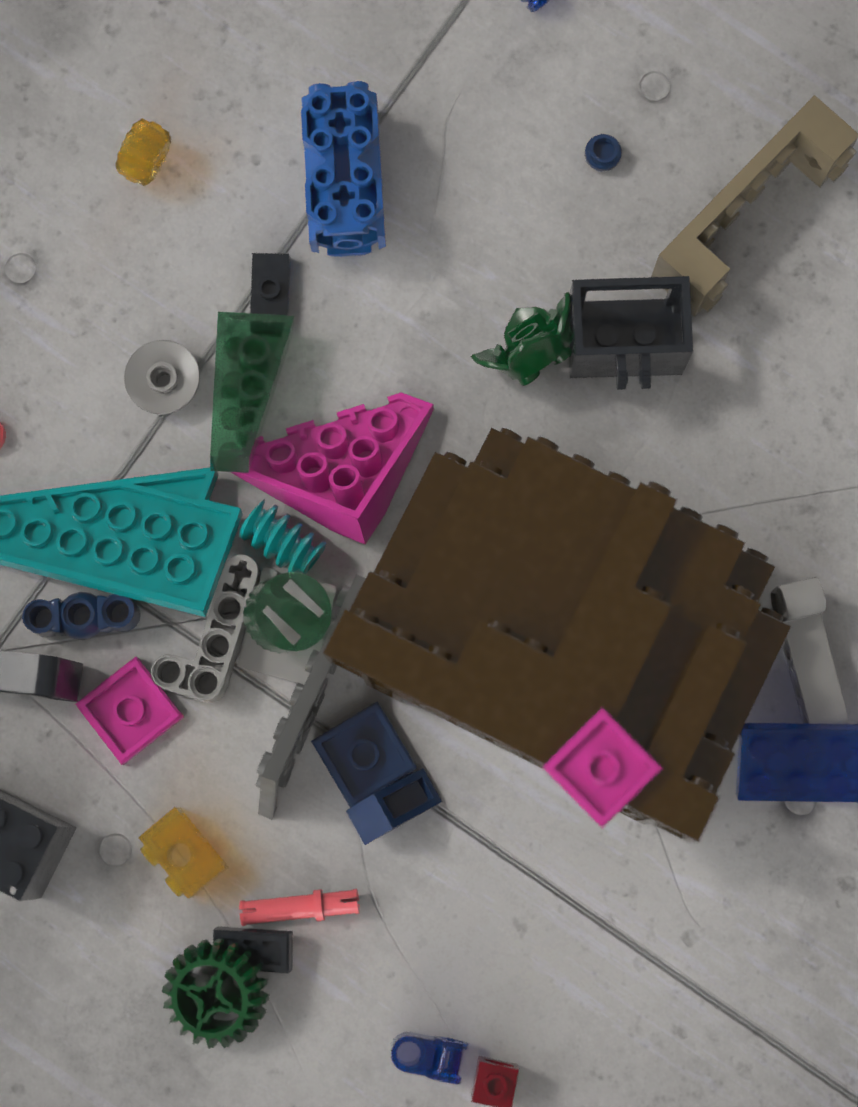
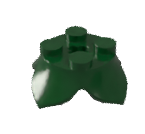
(532, 342)

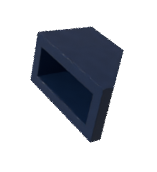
(393, 806)

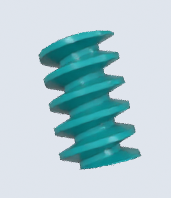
(280, 539)

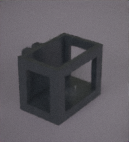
(630, 335)

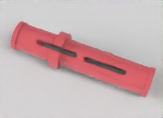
(300, 907)

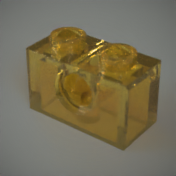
(204, 862)

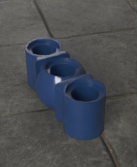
(64, 610)

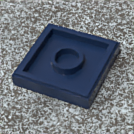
(363, 754)

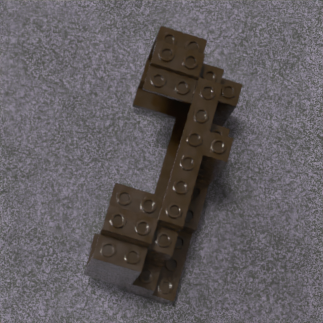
(559, 591)

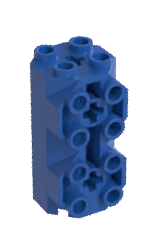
(343, 169)

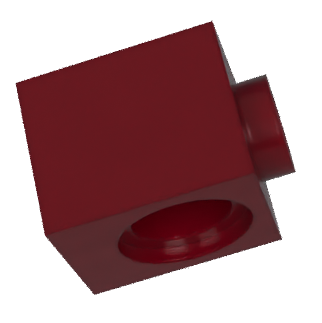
(494, 1082)

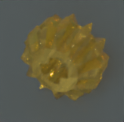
(143, 152)

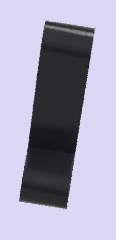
(40, 675)

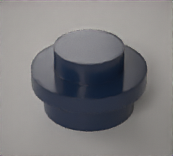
(603, 152)

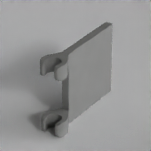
(284, 665)

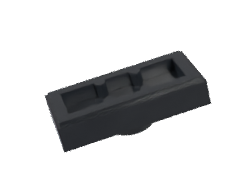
(270, 284)
(268, 947)

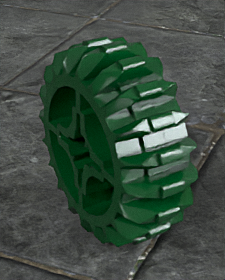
(186, 984)

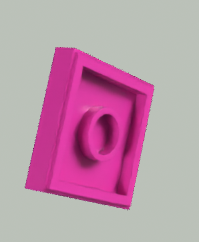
(129, 710)
(602, 768)

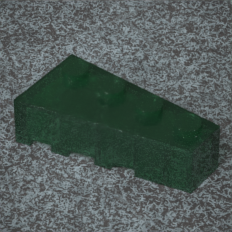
(245, 379)

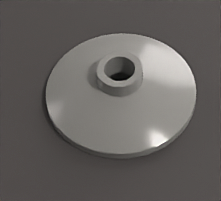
(160, 359)

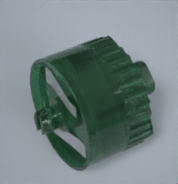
(287, 613)

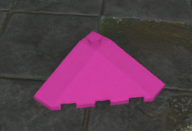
(345, 468)

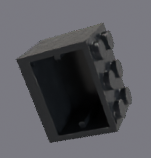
(29, 847)

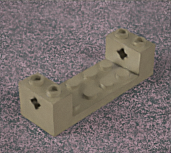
(811, 140)

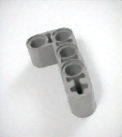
(215, 628)
(809, 652)

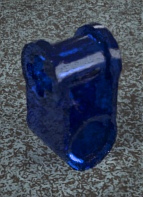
(432, 1056)

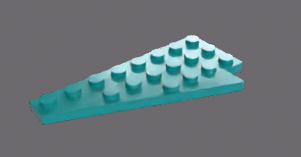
(125, 536)

